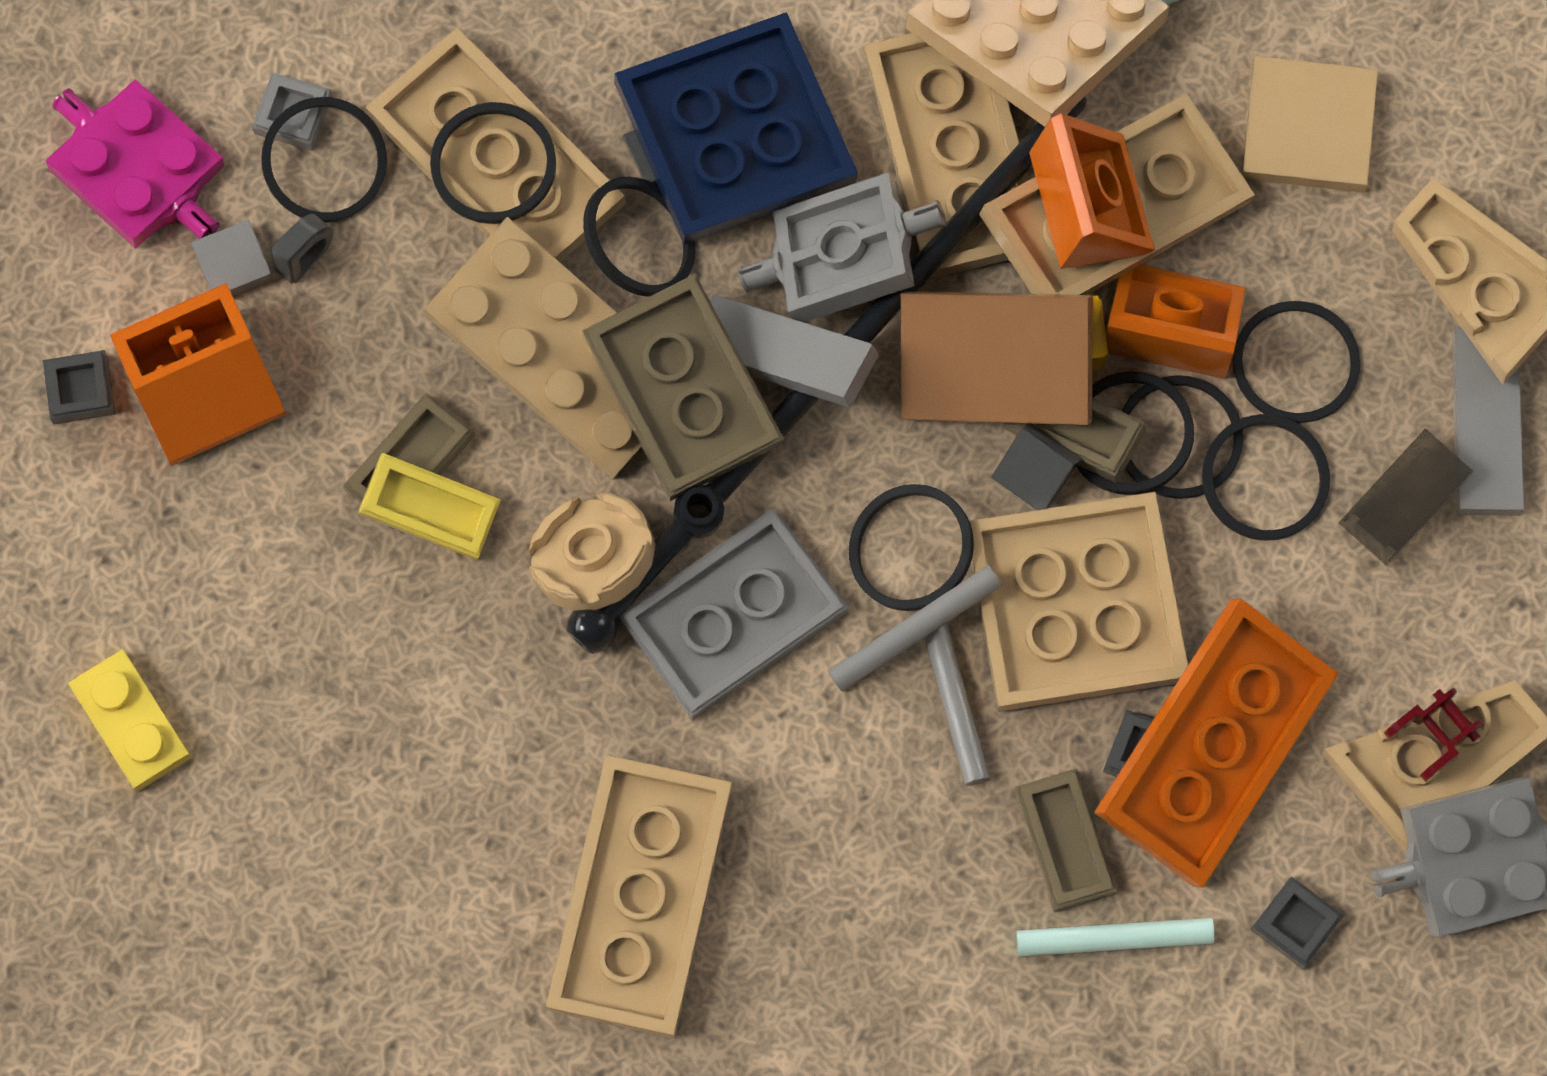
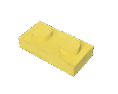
(129, 720)

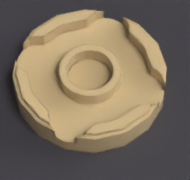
(591, 552)

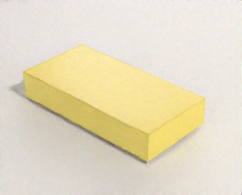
(429, 506)

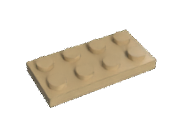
(942, 137)
(493, 157)
(1183, 187)
(525, 326)
(639, 896)

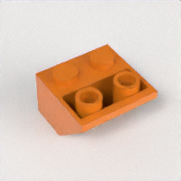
(198, 374)

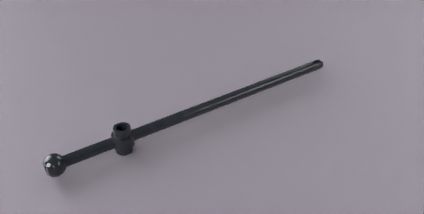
(597, 628)

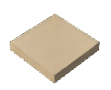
(1309, 124)

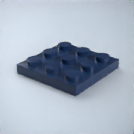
(735, 128)

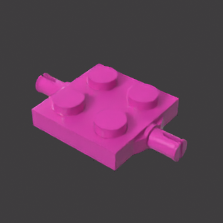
(135, 164)

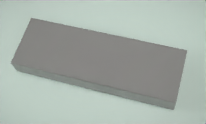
(797, 352)
(1486, 434)

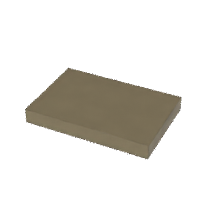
(683, 387)

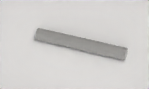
(915, 628)
(957, 706)

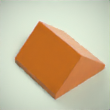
(1089, 193)
(1175, 320)

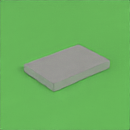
(733, 613)

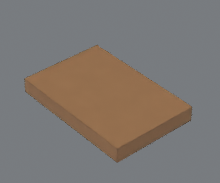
(996, 357)

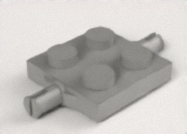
(843, 248)
(1473, 857)

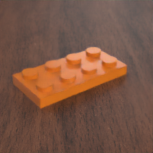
(1216, 743)

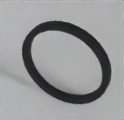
(337, 104)
(484, 109)
(599, 255)
(1314, 309)
(1224, 401)
(1301, 433)
(1182, 457)
(871, 510)

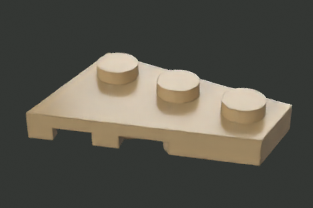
(1480, 274)
(1389, 771)

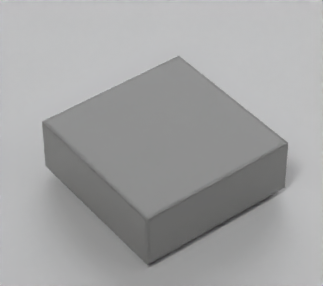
(279, 95)
(232, 258)

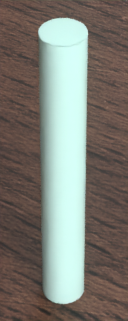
(1115, 937)

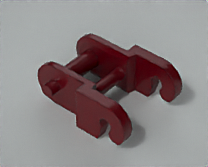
(1418, 716)

